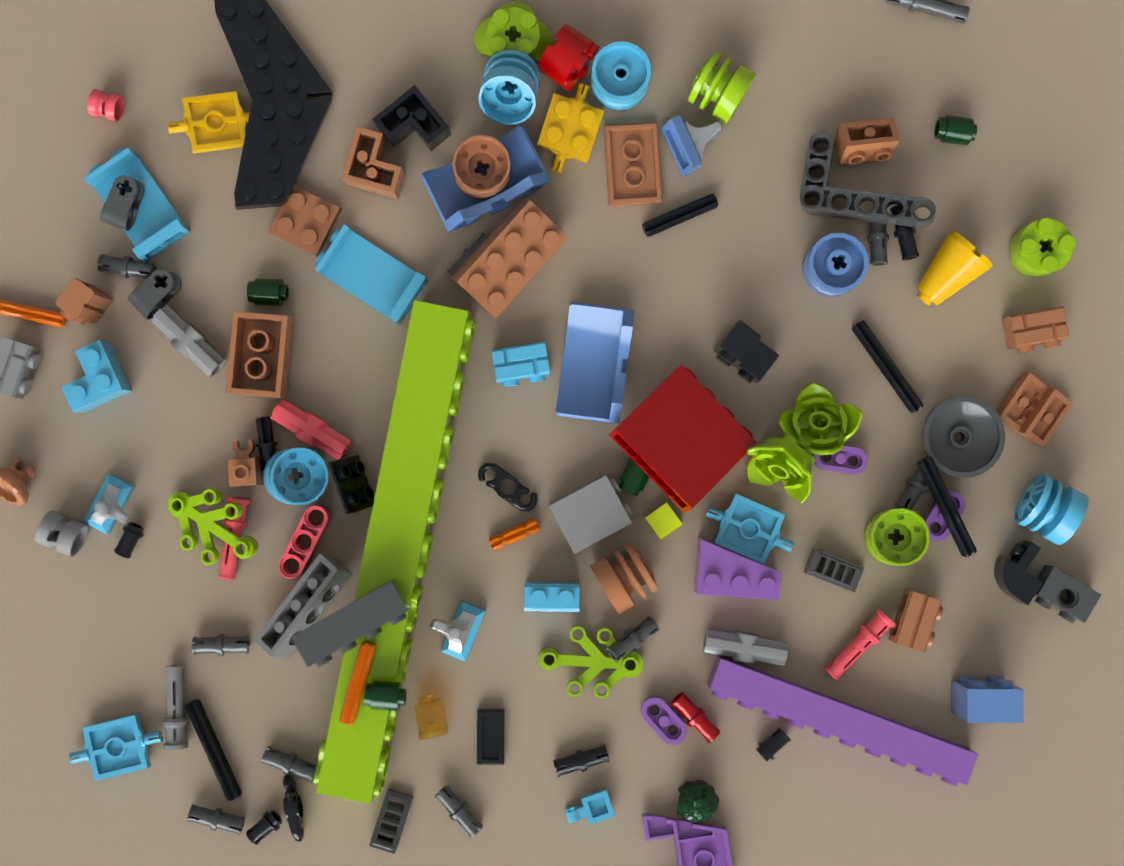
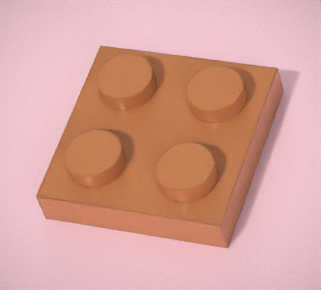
(305, 221)

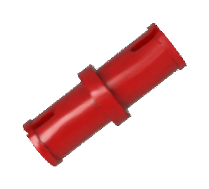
(695, 717)

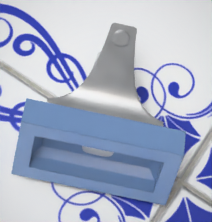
(688, 142)

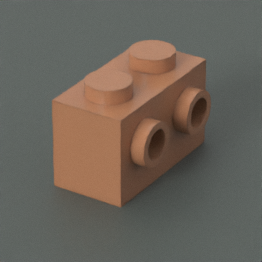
(866, 141)

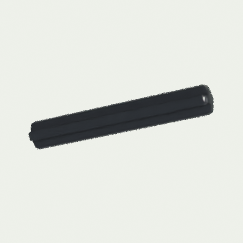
(887, 366)
(946, 506)
(213, 749)

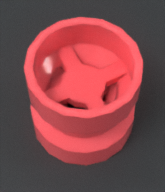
(105, 105)

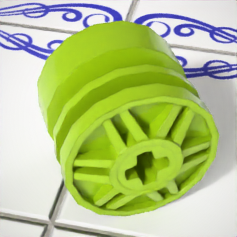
(721, 86)
(912, 533)

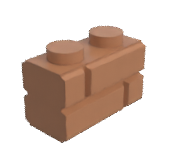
(82, 302)
(1035, 328)
(916, 620)

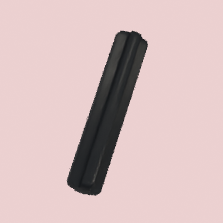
(680, 215)

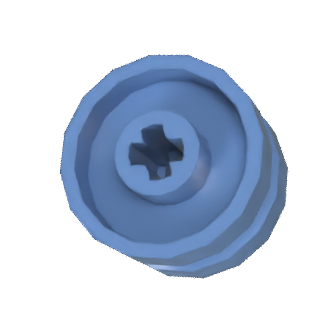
(846, 253)

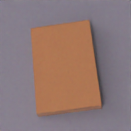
(633, 164)

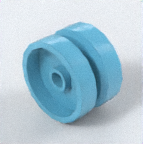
(617, 60)

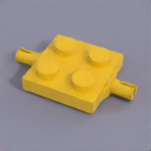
(212, 122)
(570, 128)

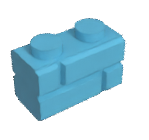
(521, 363)
(552, 596)

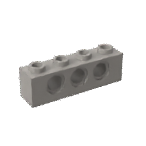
(303, 605)

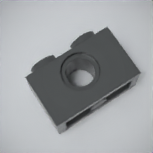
(1079, 599)

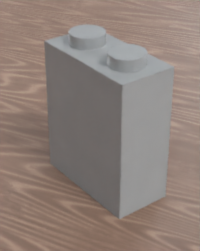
(591, 513)

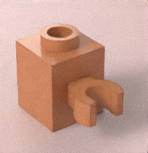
(245, 469)

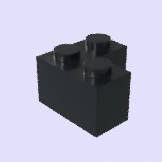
(410, 114)
(745, 352)

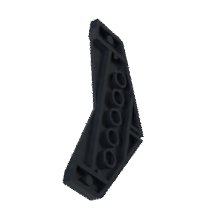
(281, 117)

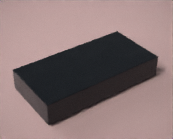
(490, 736)

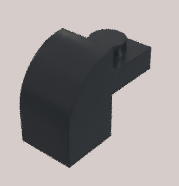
(1012, 573)

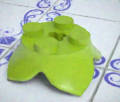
(513, 18)
(817, 407)
(782, 461)

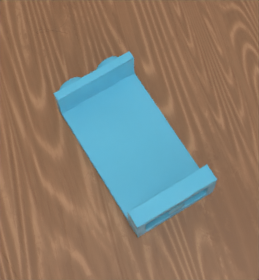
(156, 220)
(370, 274)

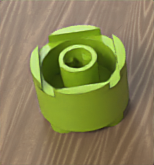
(1055, 242)

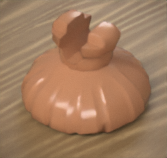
(13, 482)

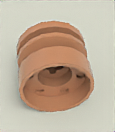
(490, 154)
(624, 577)

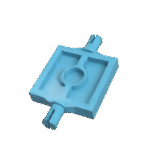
(749, 528)
(116, 747)

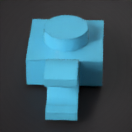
(594, 806)

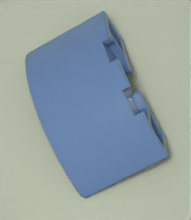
(460, 210)
(595, 362)

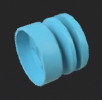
(509, 87)
(309, 484)
(1051, 509)

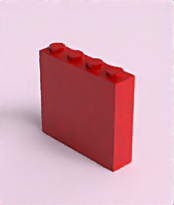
(683, 438)

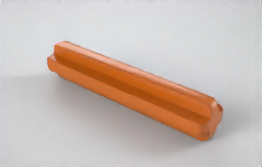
(32, 313)
(357, 683)

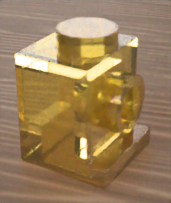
(436, 728)

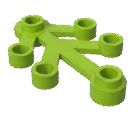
(207, 525)
(595, 662)

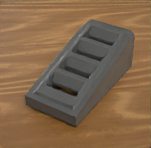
(814, 561)
(383, 843)

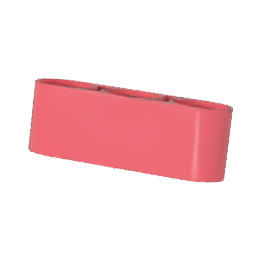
(294, 548)

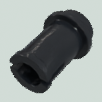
(129, 539)
(773, 744)
(269, 822)

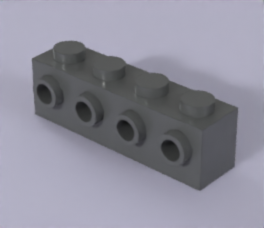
(351, 623)

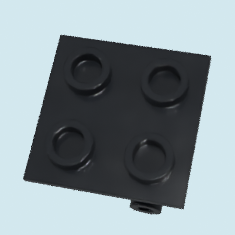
(352, 484)

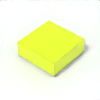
(663, 520)

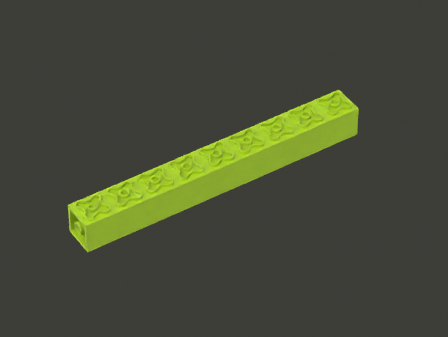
(399, 538)

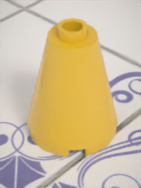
(951, 269)

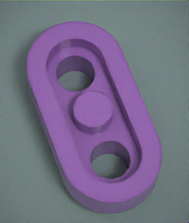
(839, 461)
(935, 515)
(663, 719)

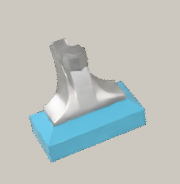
(109, 504)
(461, 630)

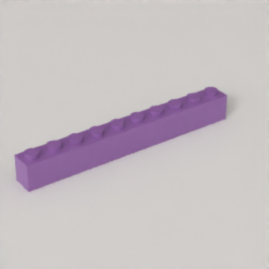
(842, 720)

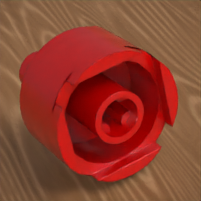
(568, 57)

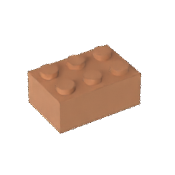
(260, 355)

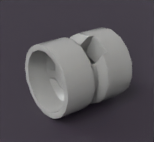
(58, 532)

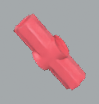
(311, 429)

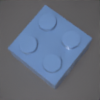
(987, 700)

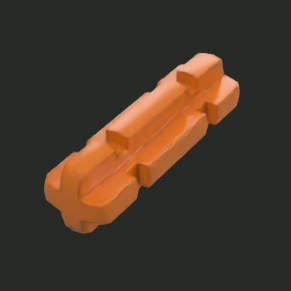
(514, 534)

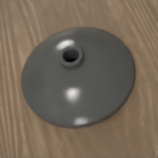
(980, 431)

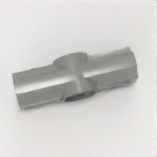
(188, 340)
(745, 647)

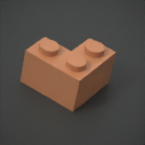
(365, 165)

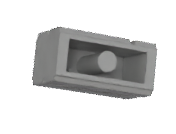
(16, 366)

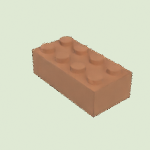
(509, 257)

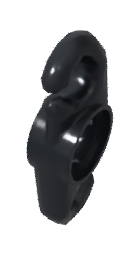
(513, 499)
(293, 808)

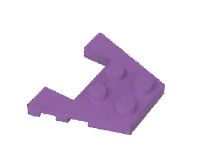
(695, 842)

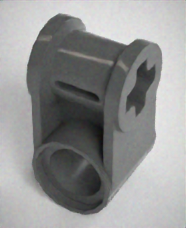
(123, 206)
(152, 294)

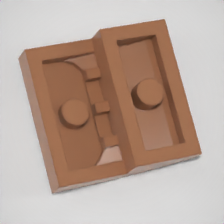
(1034, 409)

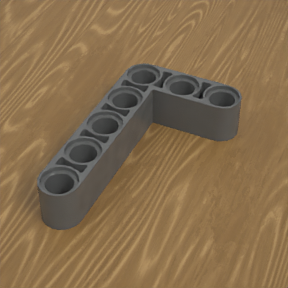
(854, 198)

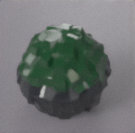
(697, 801)

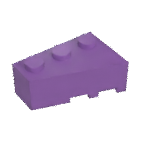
(732, 575)

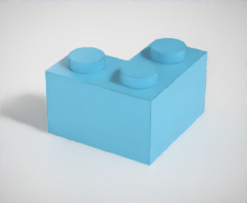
(103, 378)

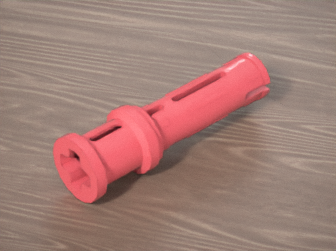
(229, 559)
(868, 635)

